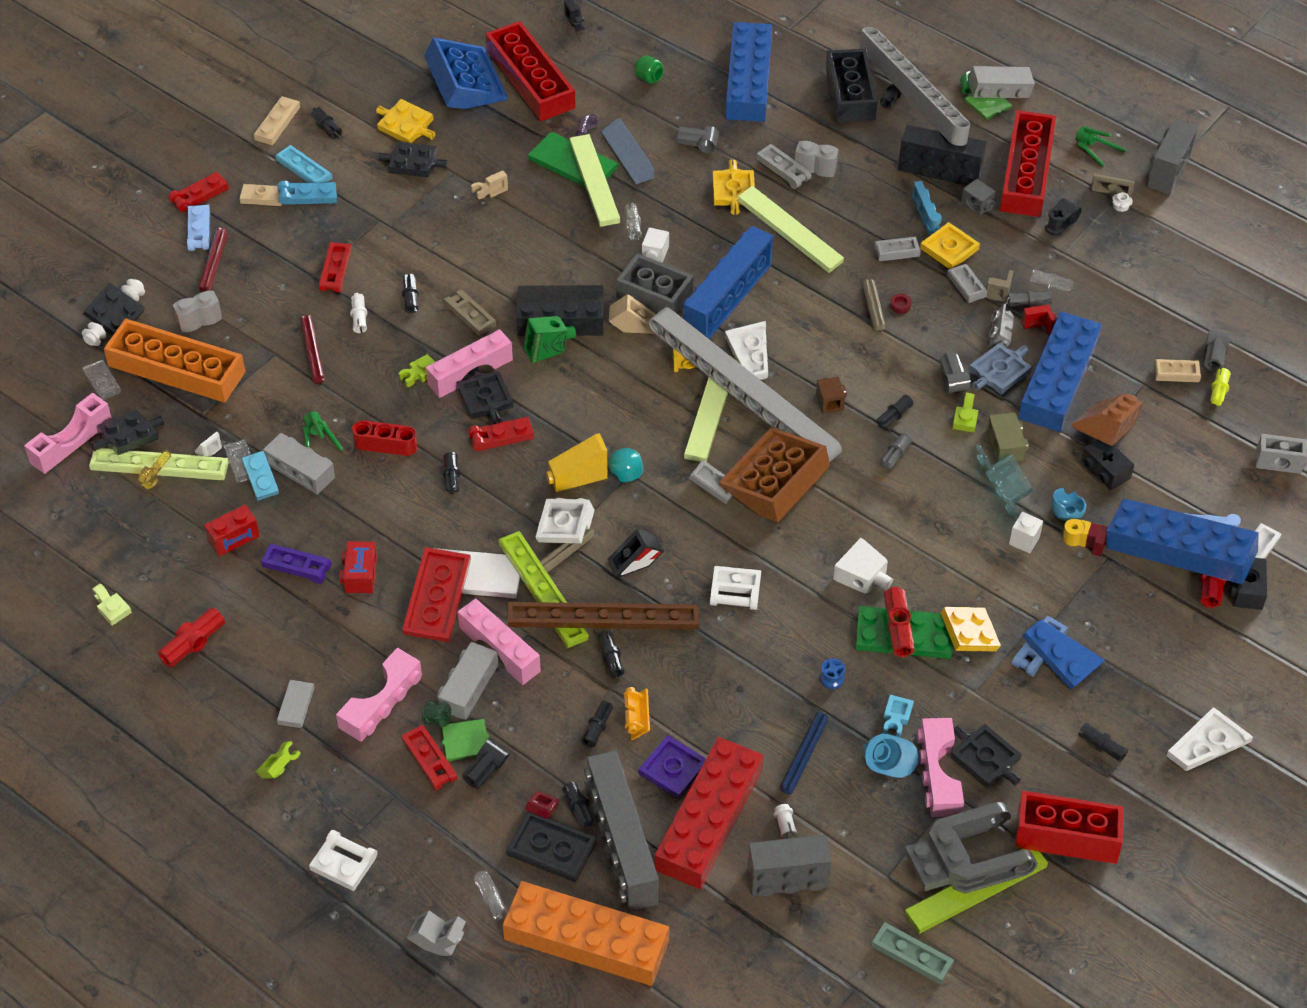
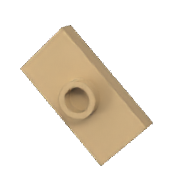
(260, 195)
(1177, 370)

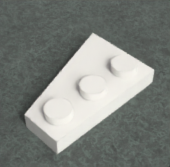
(749, 347)
(1208, 740)

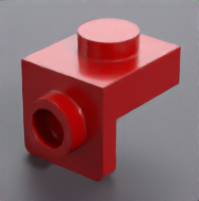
(1038, 317)

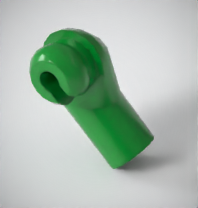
(964, 83)

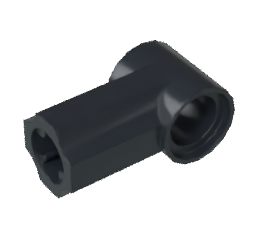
(488, 759)

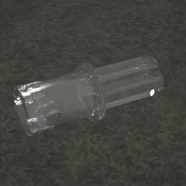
(1052, 280)
(491, 894)

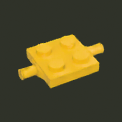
(405, 121)
(730, 184)

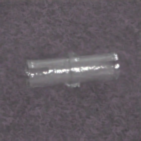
(633, 222)

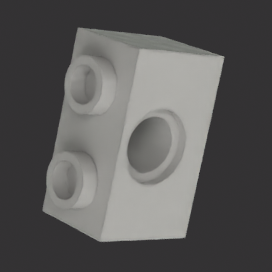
(1281, 453)

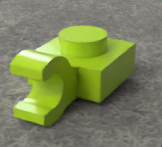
(965, 416)
(275, 763)

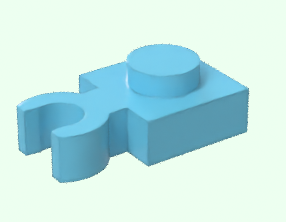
(897, 714)

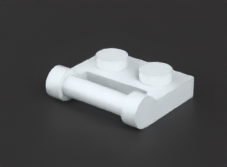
(736, 581)
(339, 867)

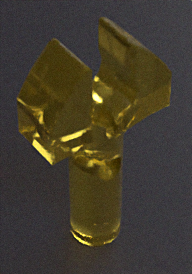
(148, 475)

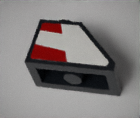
(635, 553)

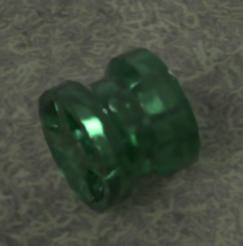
(436, 713)

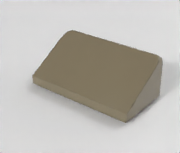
(1111, 185)

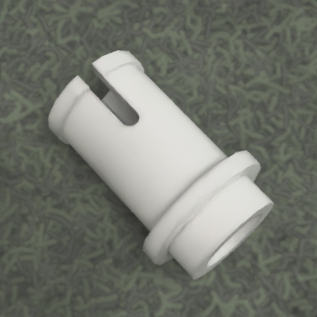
(783, 814)

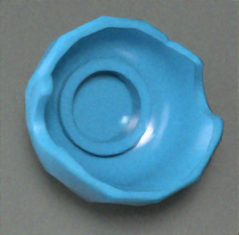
(1066, 505)

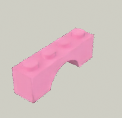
(490, 350)
(48, 451)
(516, 655)
(361, 716)
(944, 792)

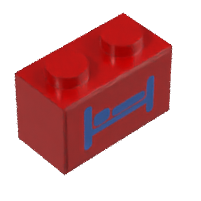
(232, 530)
(359, 568)

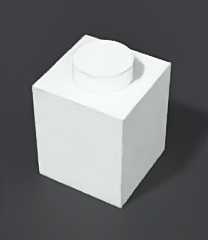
(655, 244)
(1026, 532)

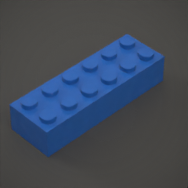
(749, 72)
(729, 281)
(1060, 371)
(1183, 540)

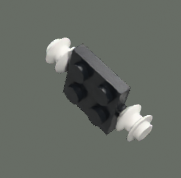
(111, 309)

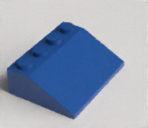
(464, 74)

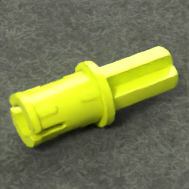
(1220, 386)

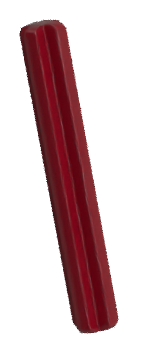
(213, 260)
(312, 349)

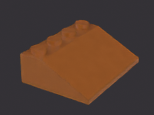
(776, 473)

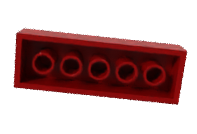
(530, 71)
(1028, 163)
(709, 813)

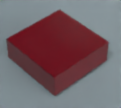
(542, 804)

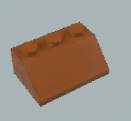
(1110, 418)

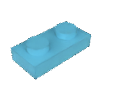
(260, 475)

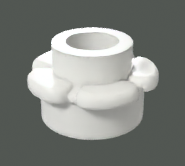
(1122, 201)

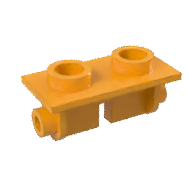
(638, 712)

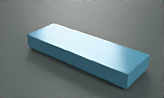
(303, 166)

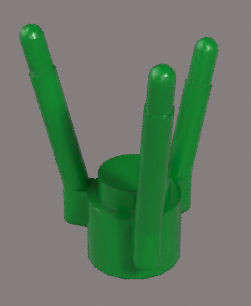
(1087, 136)
(315, 426)

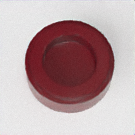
(900, 303)

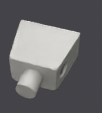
(862, 568)

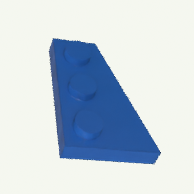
(1063, 655)

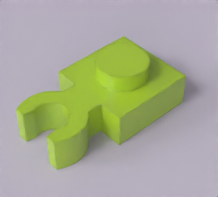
(416, 371)

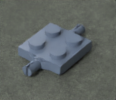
(1000, 368)

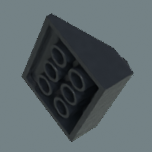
(573, 304)

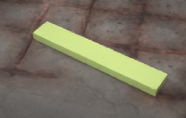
(594, 180)
(790, 229)
(706, 422)
(177, 465)

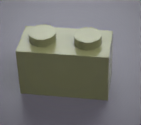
(1007, 436)

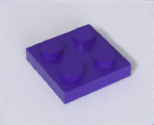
(672, 767)

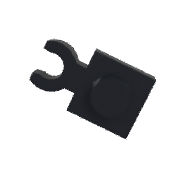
(573, 14)

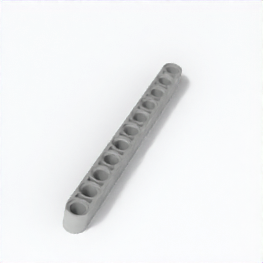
(915, 86)
(738, 380)

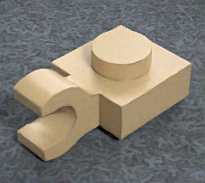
(494, 185)

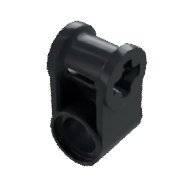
(1062, 216)

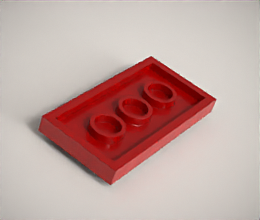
(436, 594)

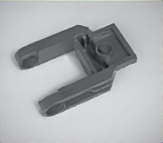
(945, 861)

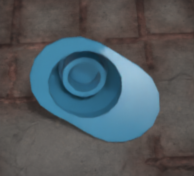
(891, 755)

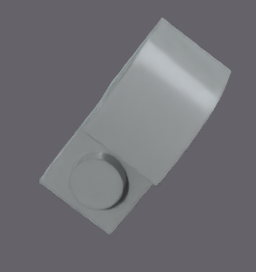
(435, 934)

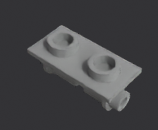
(1001, 326)

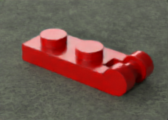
(198, 192)
(335, 267)
(501, 434)
(429, 757)

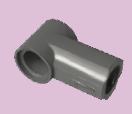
(704, 139)
(1216, 348)
(954, 376)

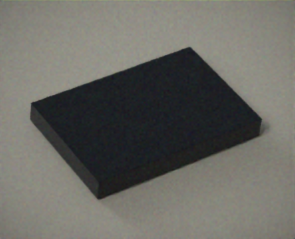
(551, 846)

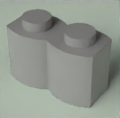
(817, 158)
(197, 311)

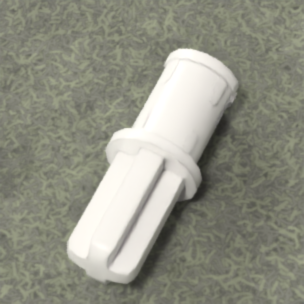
(358, 313)

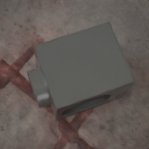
(978, 197)

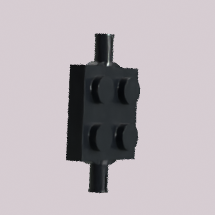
(412, 159)
(485, 395)
(127, 432)
(986, 755)

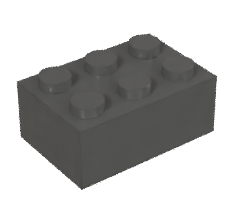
(1171, 156)
(654, 284)
(789, 865)

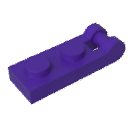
(296, 563)

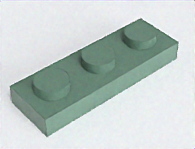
(912, 953)

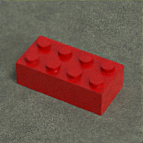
(1069, 827)

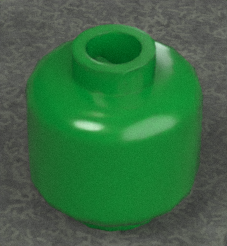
(649, 69)

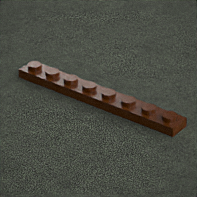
(602, 615)

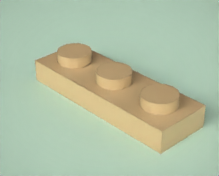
(277, 120)

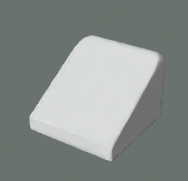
(209, 446)

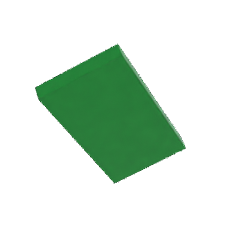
(557, 155)

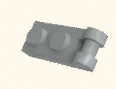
(783, 166)

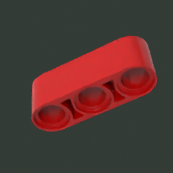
(385, 438)

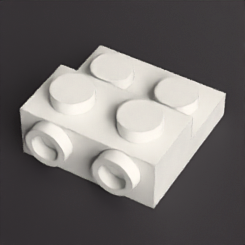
(564, 520)

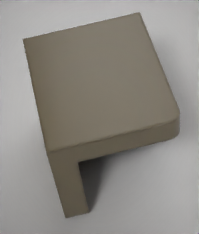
(998, 288)

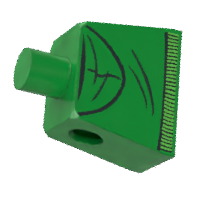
(546, 337)

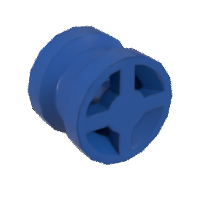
(833, 667)

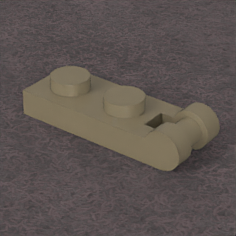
(469, 312)

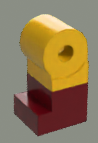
(1085, 535)

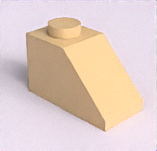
(630, 315)

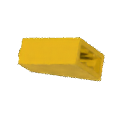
(579, 465)

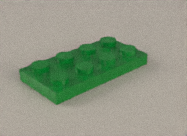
(927, 629)

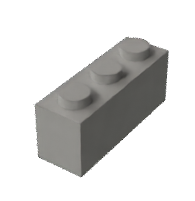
(1001, 82)
(299, 463)
(468, 679)

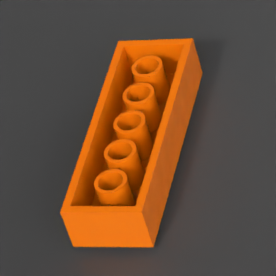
(175, 360)
(586, 933)

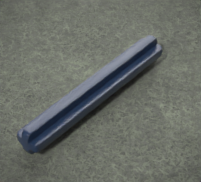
(804, 753)

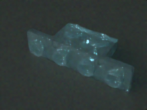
(1009, 478)

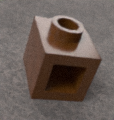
(831, 394)

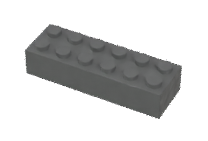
(622, 831)

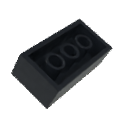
(851, 85)
(933, 156)

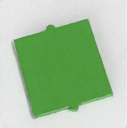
(988, 106)
(464, 739)

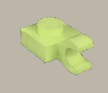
(112, 607)

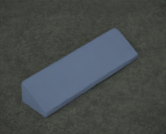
(628, 152)

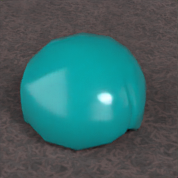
(626, 464)

